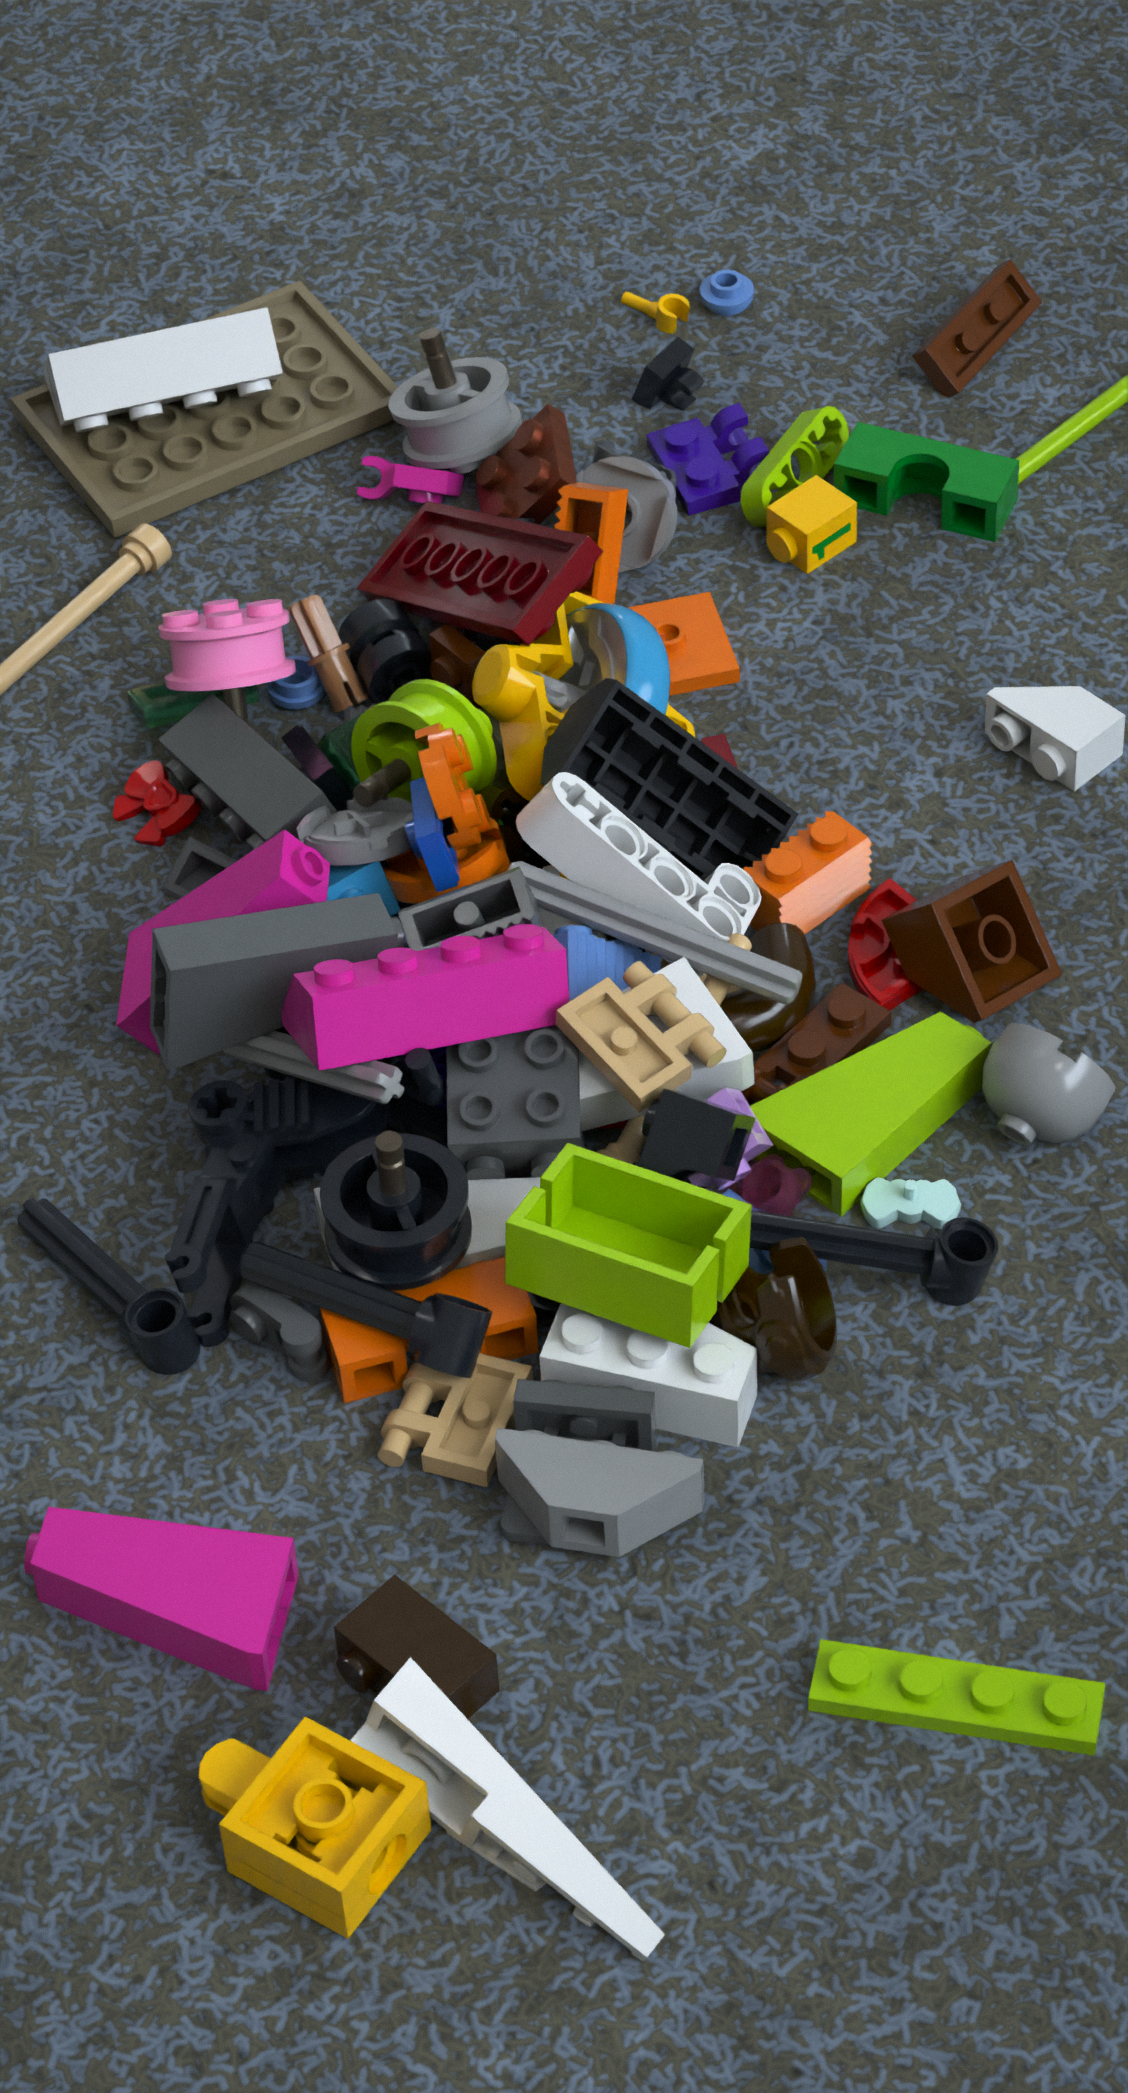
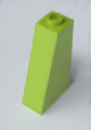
(873, 1107)

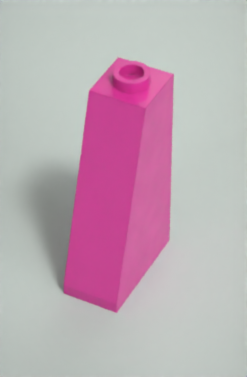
(268, 878)
(172, 1586)

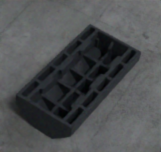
(666, 781)

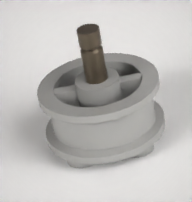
(454, 409)

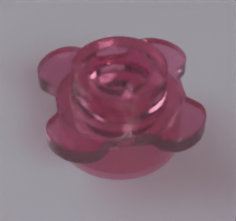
(767, 1177)

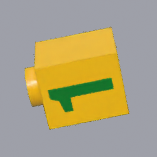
(811, 524)

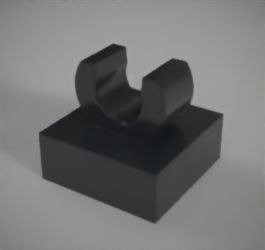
(669, 378)

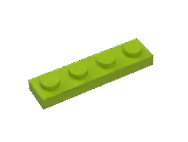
(957, 1697)

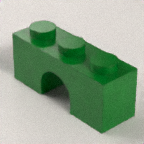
(888, 464)

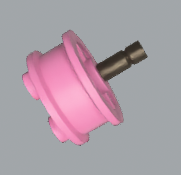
(227, 648)

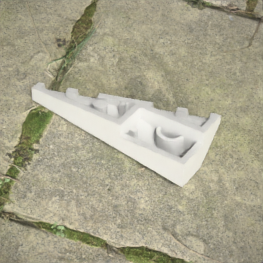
(492, 1807)

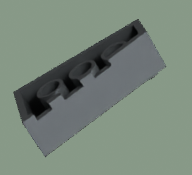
(239, 774)

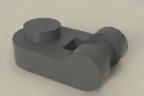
(284, 1325)

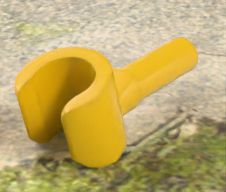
(664, 312)

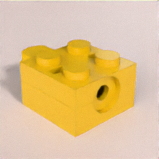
(315, 1821)

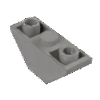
(597, 1492)

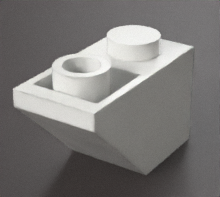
(1056, 729)

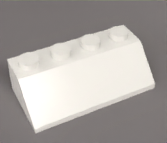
(163, 368)

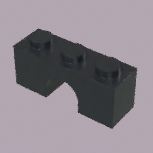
(693, 1137)

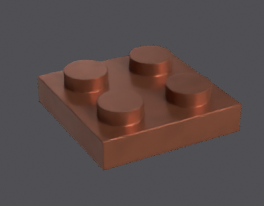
(528, 469)

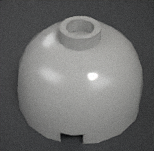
(1041, 1089)

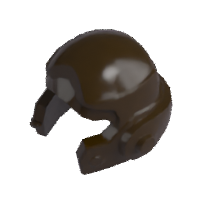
(784, 1313)

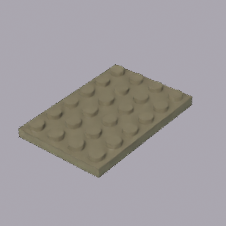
(187, 455)

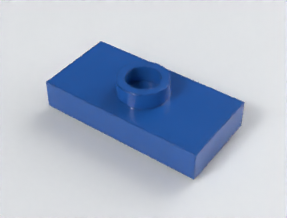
(429, 838)

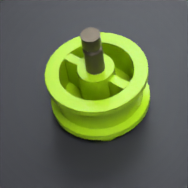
(386, 743)

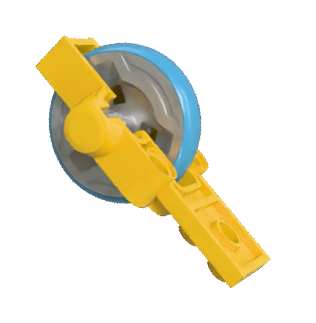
(538, 683)

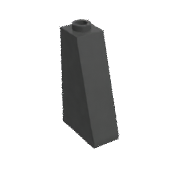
(231, 974)

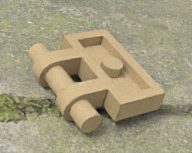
(628, 1046)
(463, 1435)

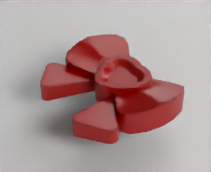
(151, 791)

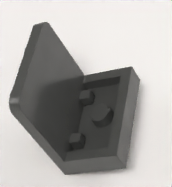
(513, 1102)
(578, 1413)

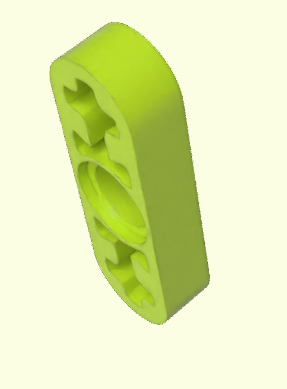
(775, 471)

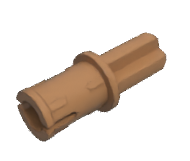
(327, 653)

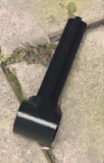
(949, 1259)
(148, 1319)
(441, 1330)

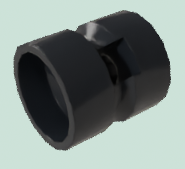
(385, 648)

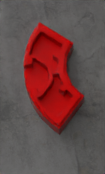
(870, 952)

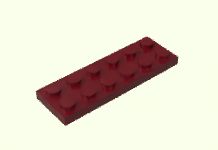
(482, 571)

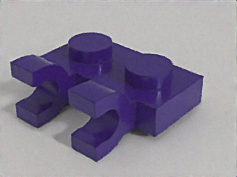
(696, 458)

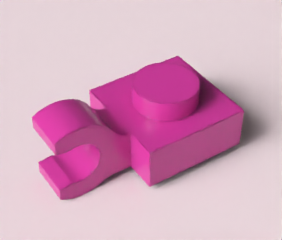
(421, 482)

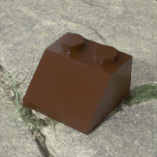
(974, 942)

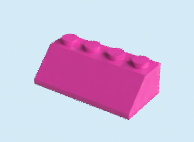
(427, 996)

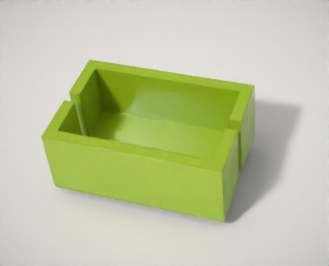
(628, 1244)

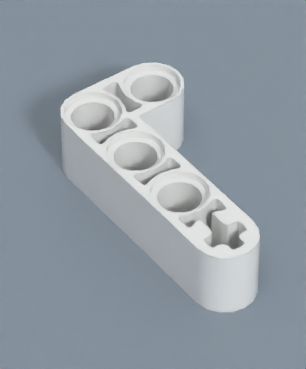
(612, 855)

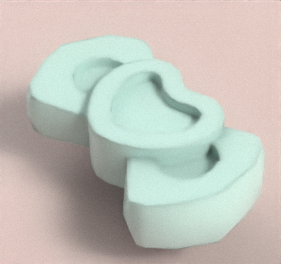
(909, 1202)

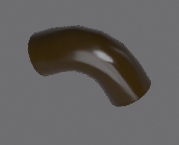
(762, 1019)

